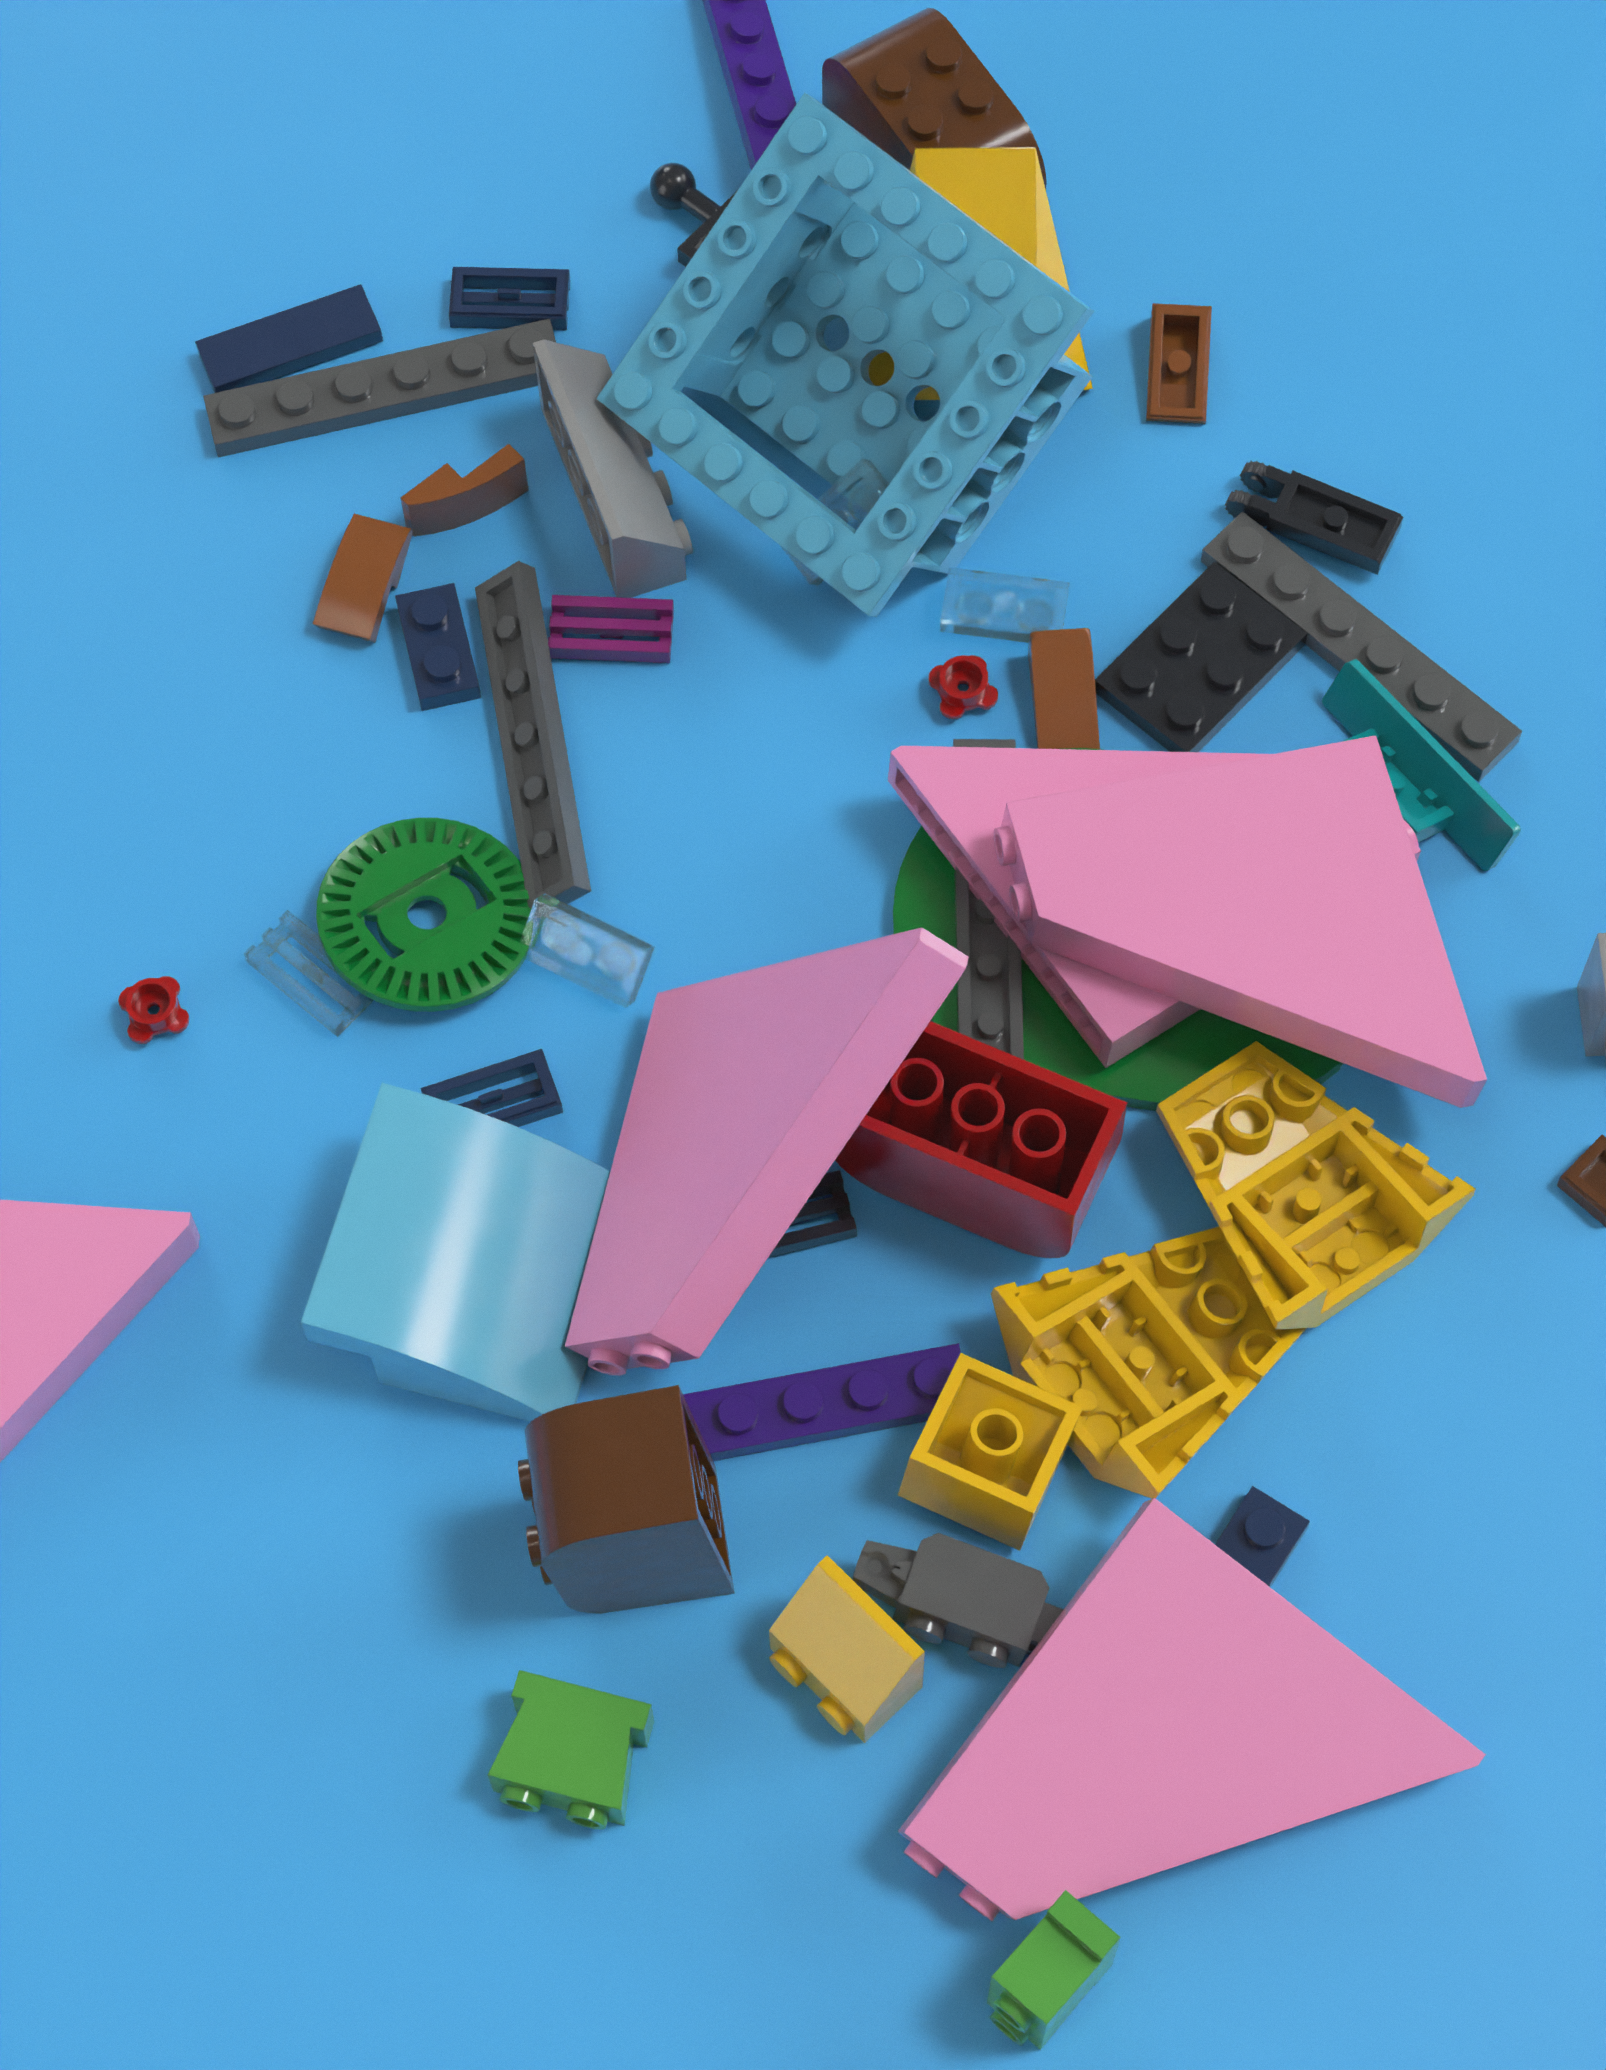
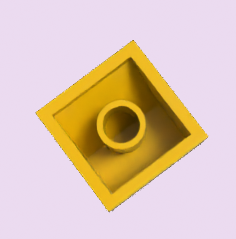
(989, 1451)
(846, 1652)

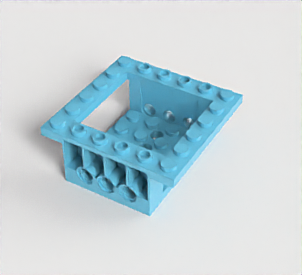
(855, 236)

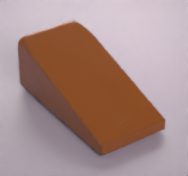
(1178, 363)
(1063, 689)

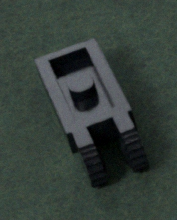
(1317, 515)

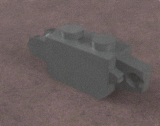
(960, 1596)

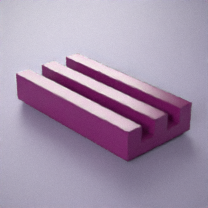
(611, 619)

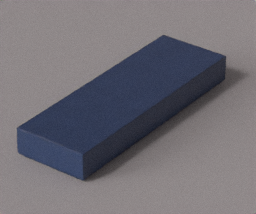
(290, 340)

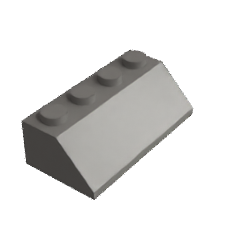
(610, 473)

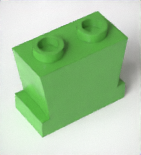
(570, 1750)
(1051, 1972)

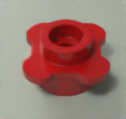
(962, 670)
(153, 992)

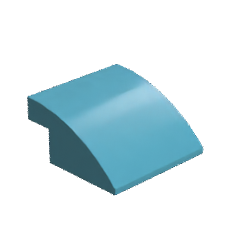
(460, 1257)

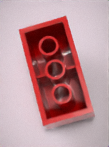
(987, 1143)

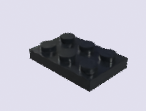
(1200, 661)

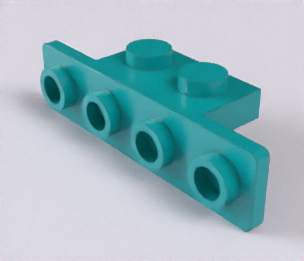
(1426, 779)

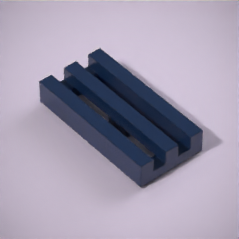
(508, 305)
(499, 1073)

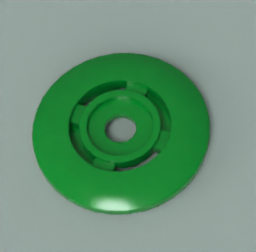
(410, 863)

